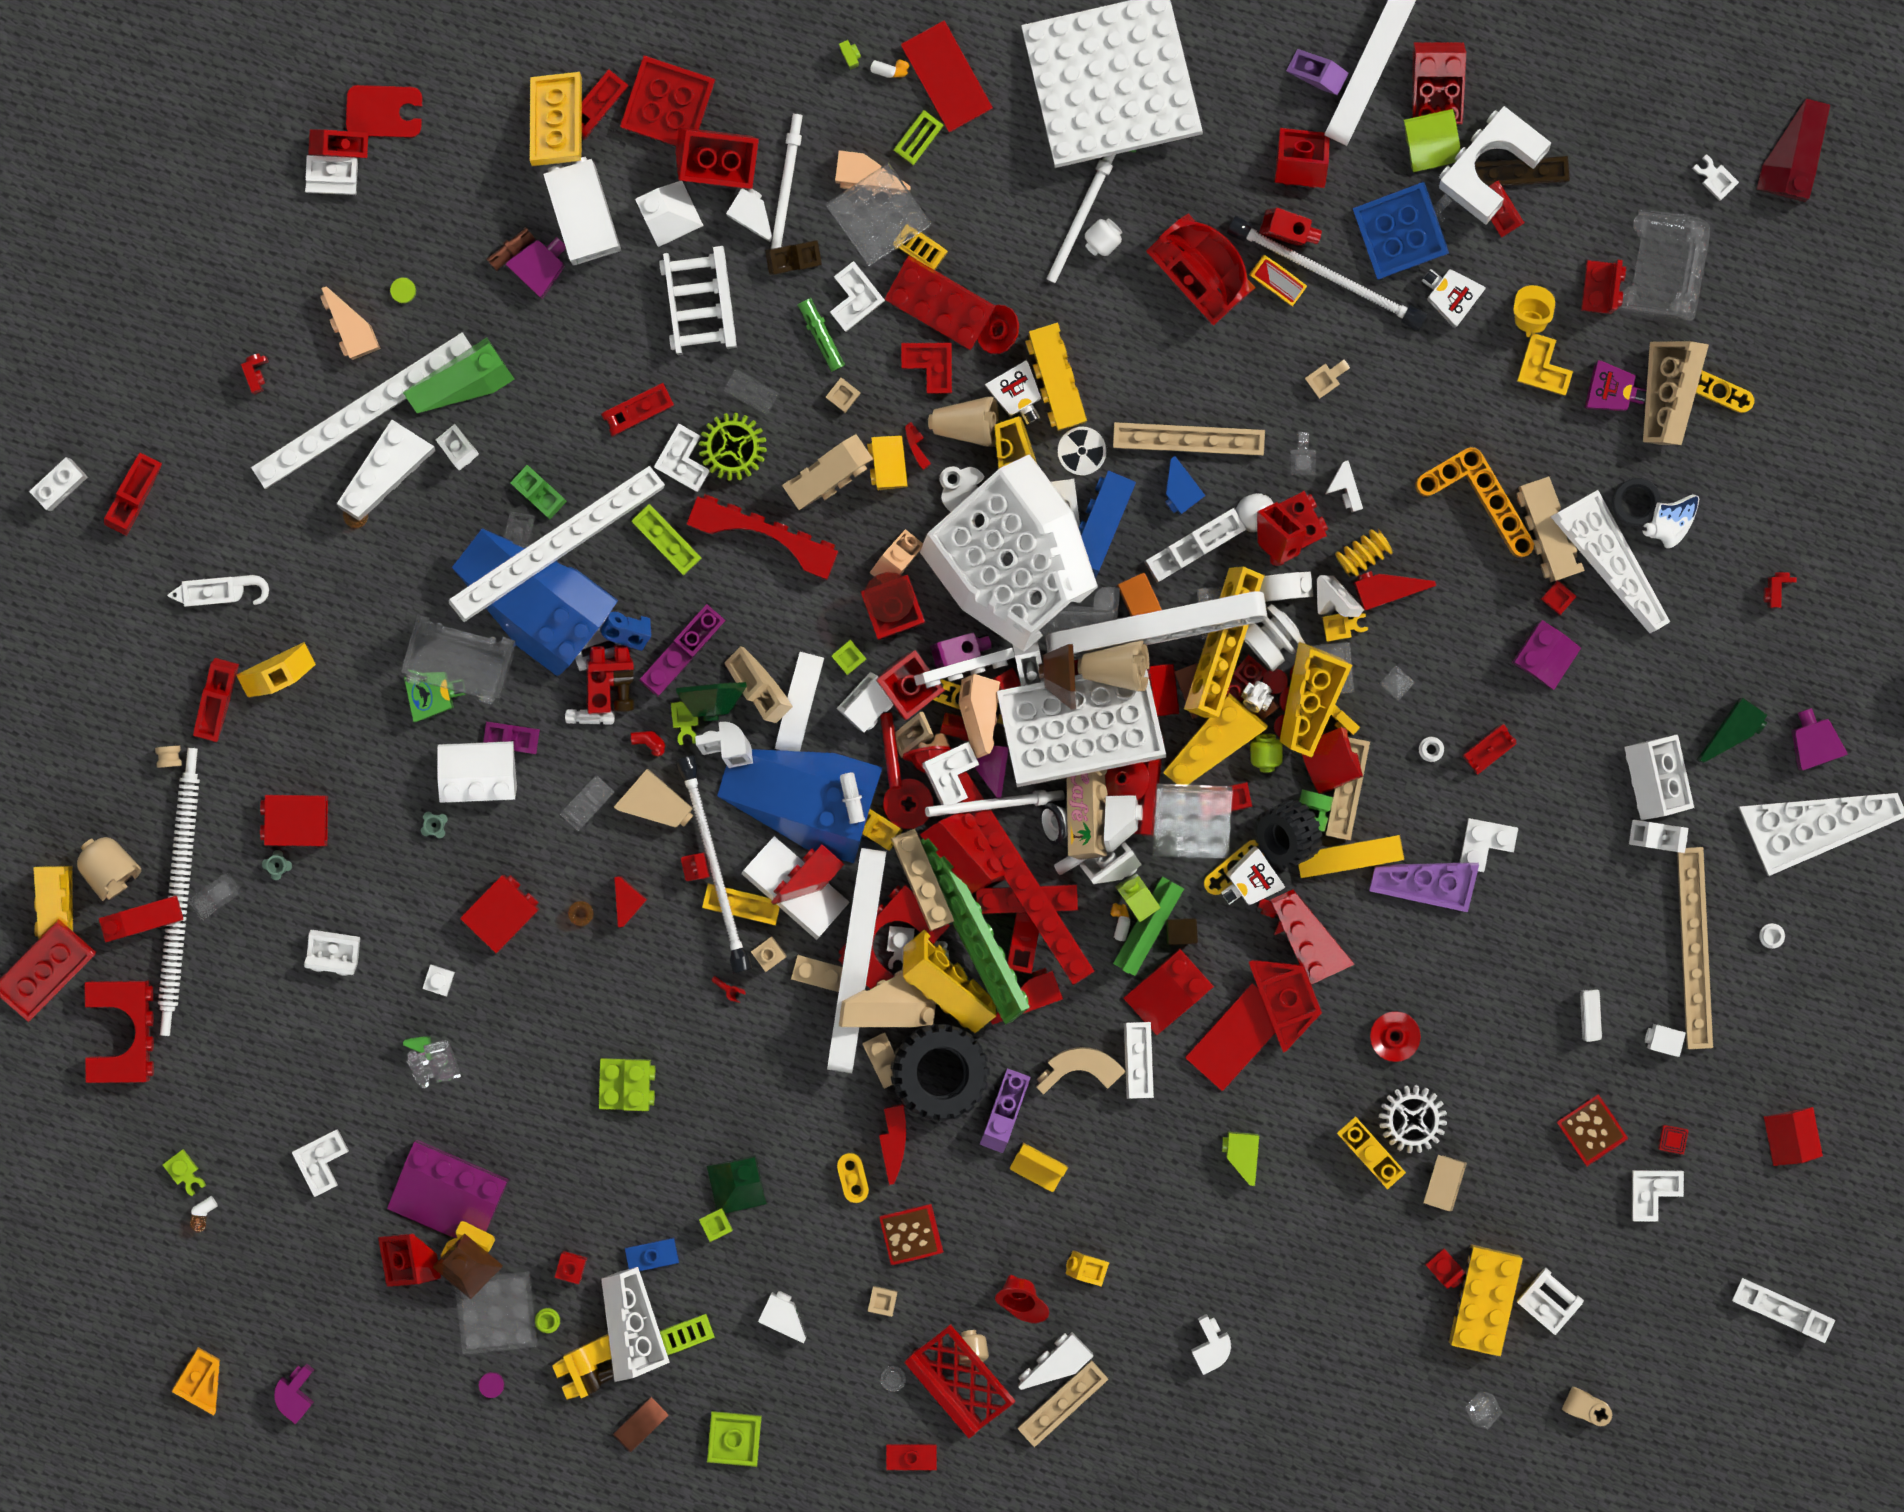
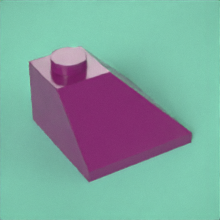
(992, 769)

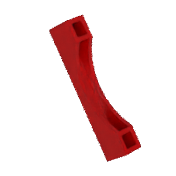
(714, 518)

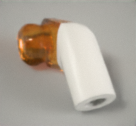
(199, 1214)

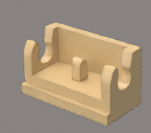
(1445, 1183)

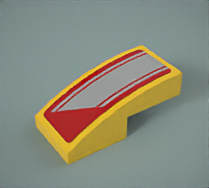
(1278, 280)

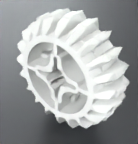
(1420, 1110)

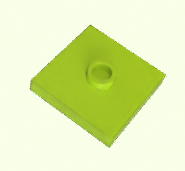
(734, 1438)

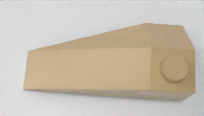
(888, 1005)

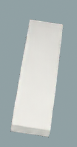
(1195, 545)

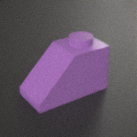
(1317, 71)

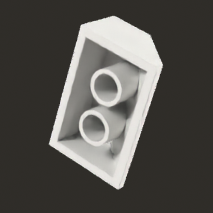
(476, 772)
(1659, 777)

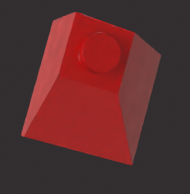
(901, 687)
(407, 1260)

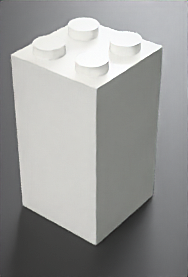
(582, 211)

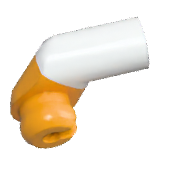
(889, 71)
(1123, 924)

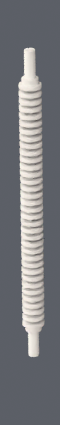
(167, 1005)

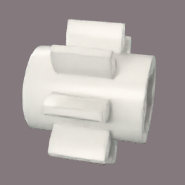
(1257, 696)

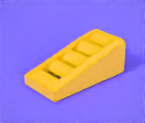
(932, 245)

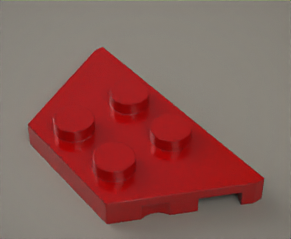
(1287, 998)

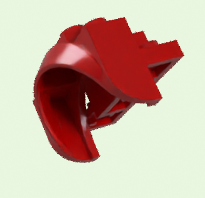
(1203, 266)

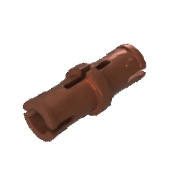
(511, 249)

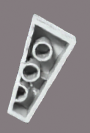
(387, 465)

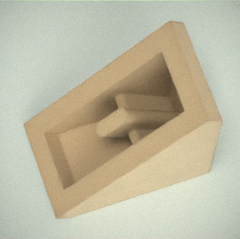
(913, 733)

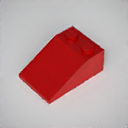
(1168, 991)

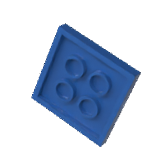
(1401, 230)

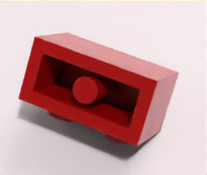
(1302, 509)

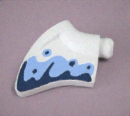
(1672, 520)

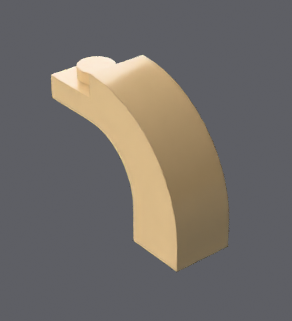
(1084, 1059)

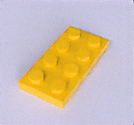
(555, 118)

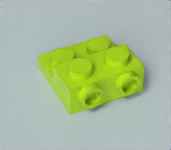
(626, 1084)

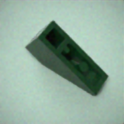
(1739, 725)

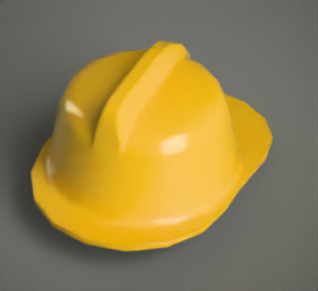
(1533, 309)

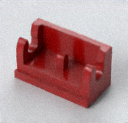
(1489, 749)

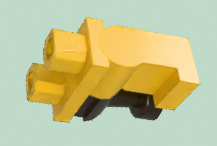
(582, 1367)

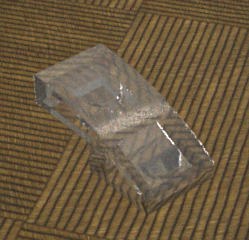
(587, 803)

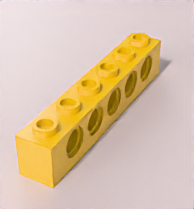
(1221, 651)

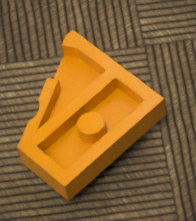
(200, 1381)

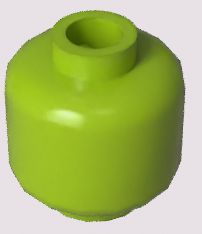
(1266, 752)

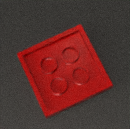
(665, 100)

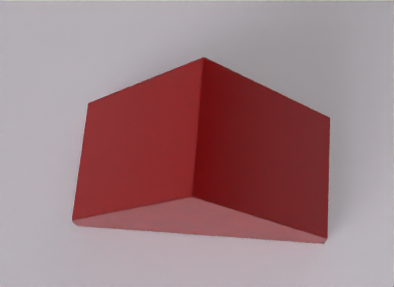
(627, 900)

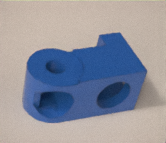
(627, 630)

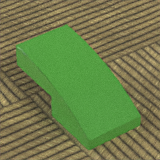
(538, 492)

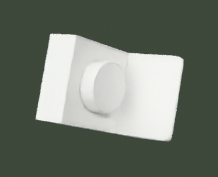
(457, 447)
(1345, 480)
(1334, 596)

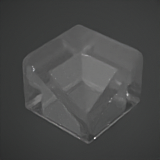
(1396, 683)
(1483, 1410)

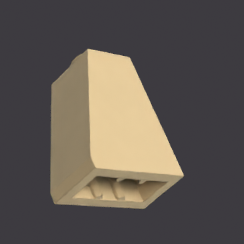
(655, 801)

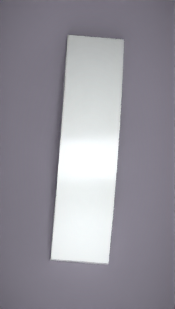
(801, 698)
(1783, 1310)

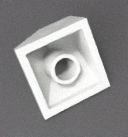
(669, 212)
(1114, 867)

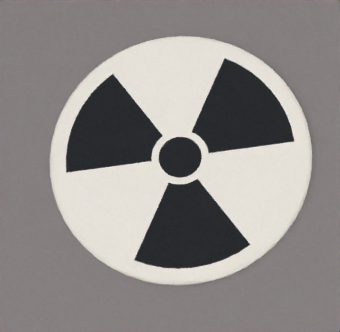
(1082, 450)

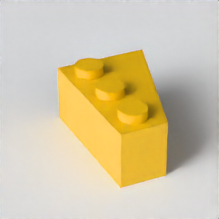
(53, 897)

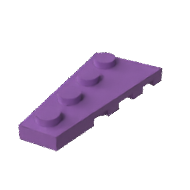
(1434, 884)

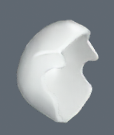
(1248, 509)

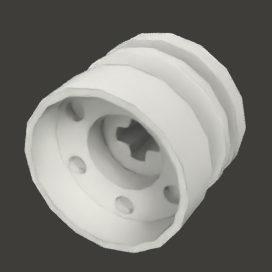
(1272, 637)

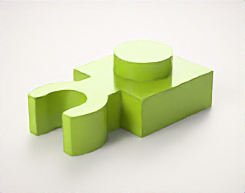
(684, 719)
(182, 1169)

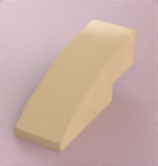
(760, 685)

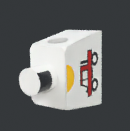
(1452, 294)
(1016, 392)
(1252, 879)

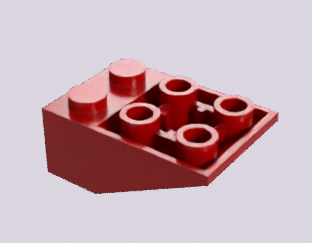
(1438, 78)

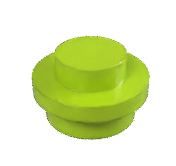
(547, 1320)

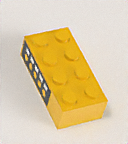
(1485, 1300)

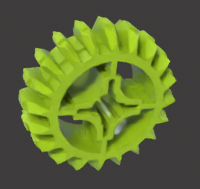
(743, 465)

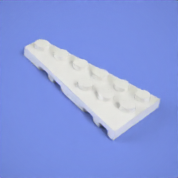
(1604, 546)

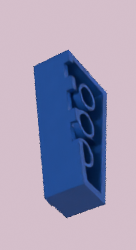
(1104, 516)

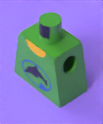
(429, 700)

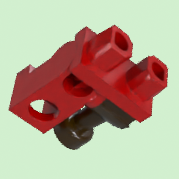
(609, 672)

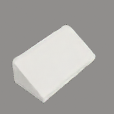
(1590, 1015)

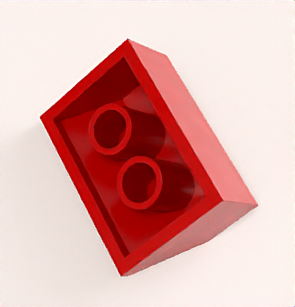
(716, 157)

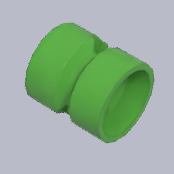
(1317, 802)

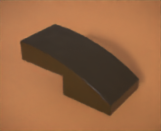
(793, 257)

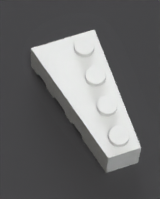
(631, 1326)

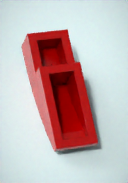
(132, 494)
(215, 699)
(894, 1141)

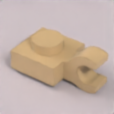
(1324, 379)

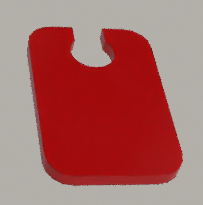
(377, 110)

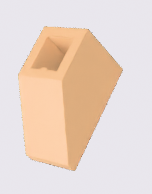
(898, 555)

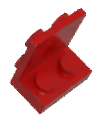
(1602, 286)

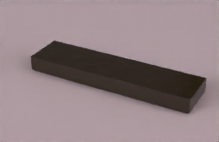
(1519, 173)

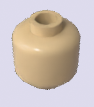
(977, 1343)

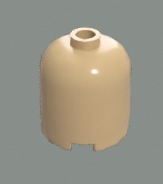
(106, 867)

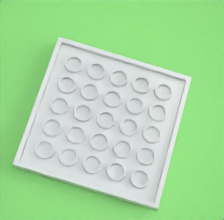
(1111, 80)

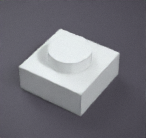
(438, 980)

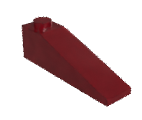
(1795, 158)

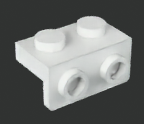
(332, 952)

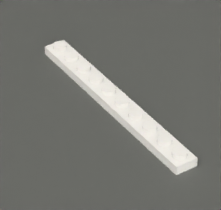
(354, 415)
(556, 544)

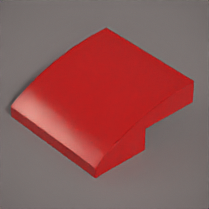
(1333, 762)

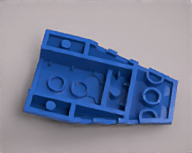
(548, 613)
(803, 796)

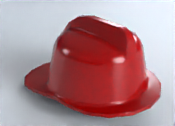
(1021, 1300)

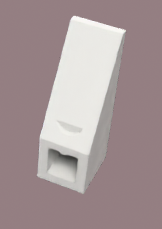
(1063, 1361)

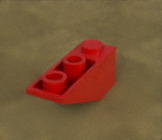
(811, 877)
(1023, 944)

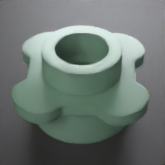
(427, 828)
(269, 864)

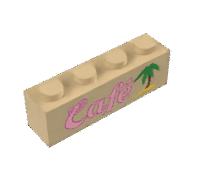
(1086, 815)

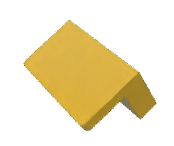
(1038, 1167)

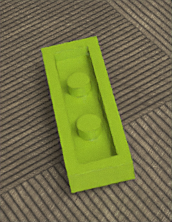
(666, 539)

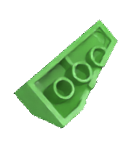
(466, 377)

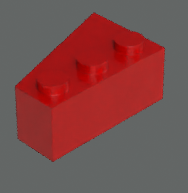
(966, 849)

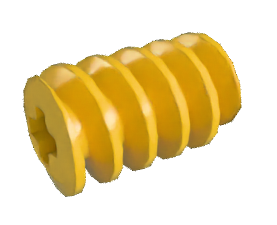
(1363, 552)

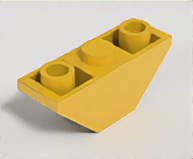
(277, 671)
(1371, 1152)

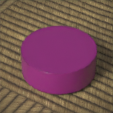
(491, 1384)

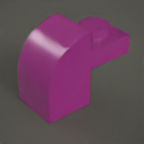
(289, 1398)

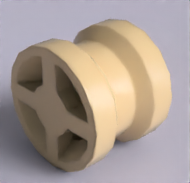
(168, 756)

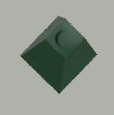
(711, 699)
(736, 1184)

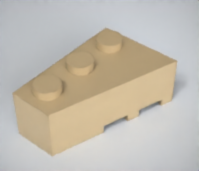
(829, 472)

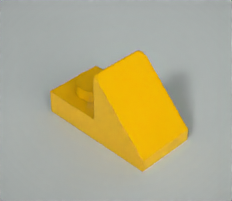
(479, 1236)

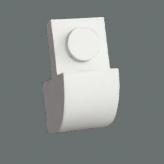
(1287, 586)
(729, 741)
(1658, 836)
(1216, 1350)

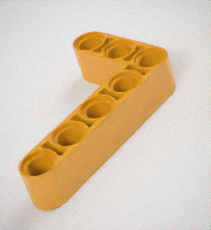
(1483, 494)

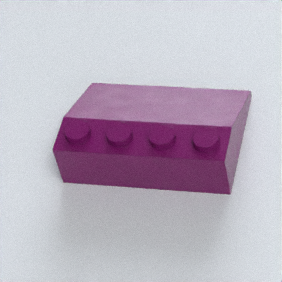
(445, 1190)

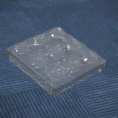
(878, 214)
(1192, 821)
(498, 1315)

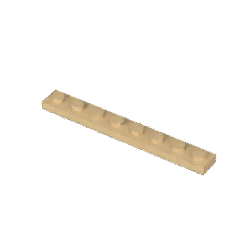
(1695, 948)

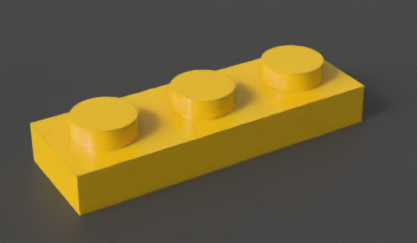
(743, 905)

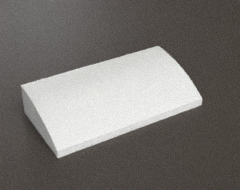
(811, 911)

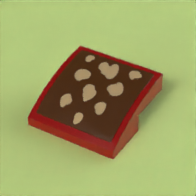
(1592, 1130)
(911, 1234)

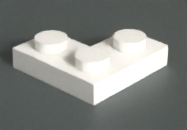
(862, 297)
(676, 462)
(944, 773)
(1486, 835)
(313, 1161)
(1648, 1186)

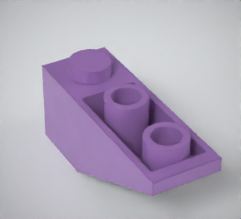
(1005, 1111)

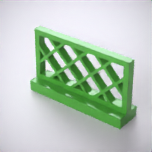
(1145, 932)

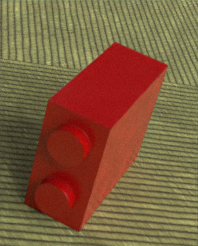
(295, 820)
(500, 912)

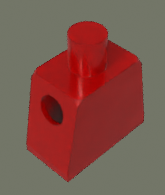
(1279, 225)
(1279, 533)

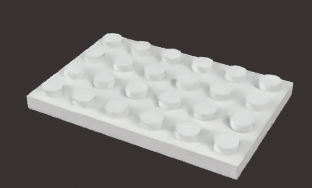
(1103, 733)

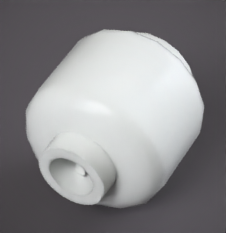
(1103, 237)

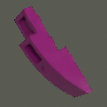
(682, 650)

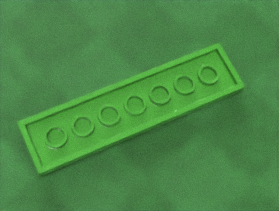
(978, 939)

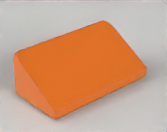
(1139, 595)

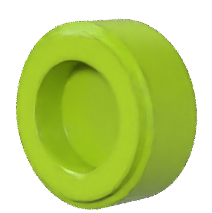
(403, 290)

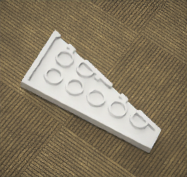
(1803, 829)

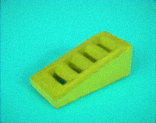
(683, 1325)

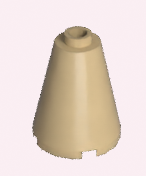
(967, 421)
(1117, 666)

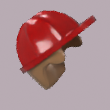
(928, 751)

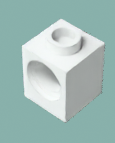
(1665, 1040)

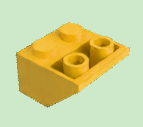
(888, 462)

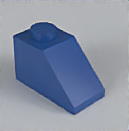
(1181, 488)

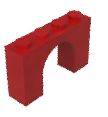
(901, 908)
(133, 999)

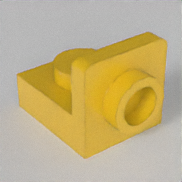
(1086, 1268)

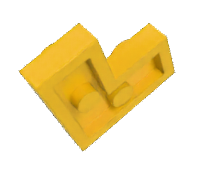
(1537, 370)

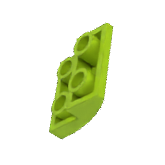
(1432, 140)

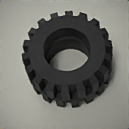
(1288, 834)

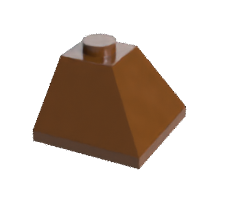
(1060, 674)
(467, 1266)

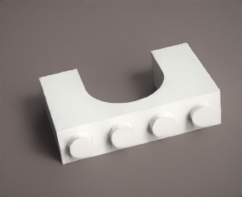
(1502, 132)

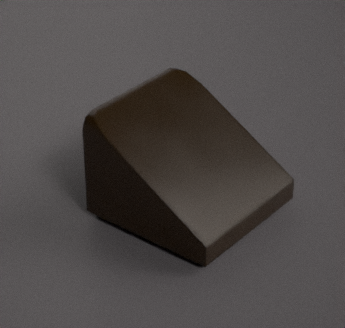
(1181, 931)

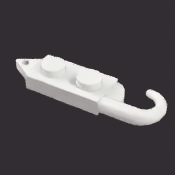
(218, 590)

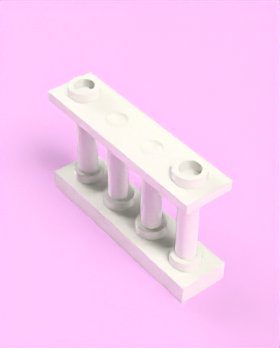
(721, 310)

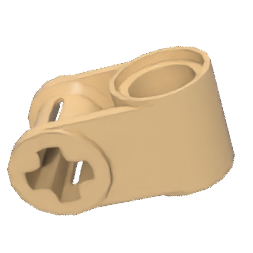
(1582, 1405)

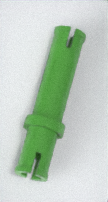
(821, 335)

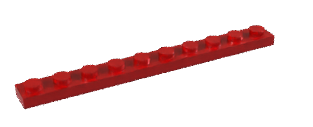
(1029, 891)

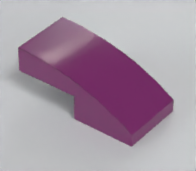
(523, 738)

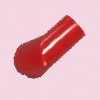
(651, 739)

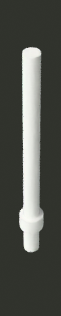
(793, 140)
(1103, 168)
(1038, 798)

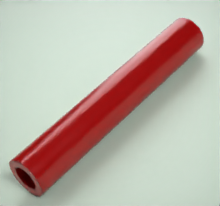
(890, 750)

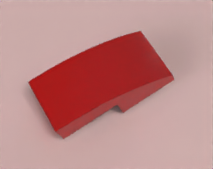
(1247, 672)

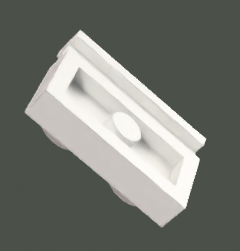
(331, 175)

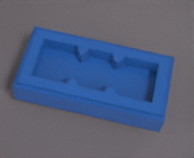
(652, 1254)

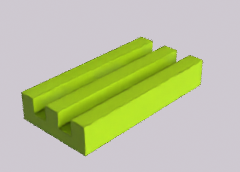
(898, 149)

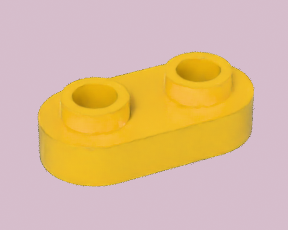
(852, 1177)

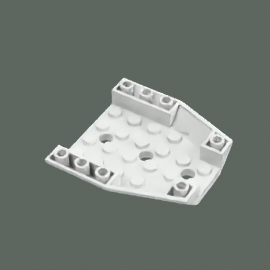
(1039, 530)

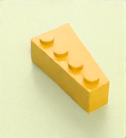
(1056, 377)
(1311, 697)
(1215, 741)

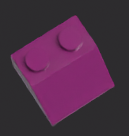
(1546, 654)

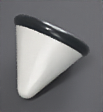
(1054, 830)

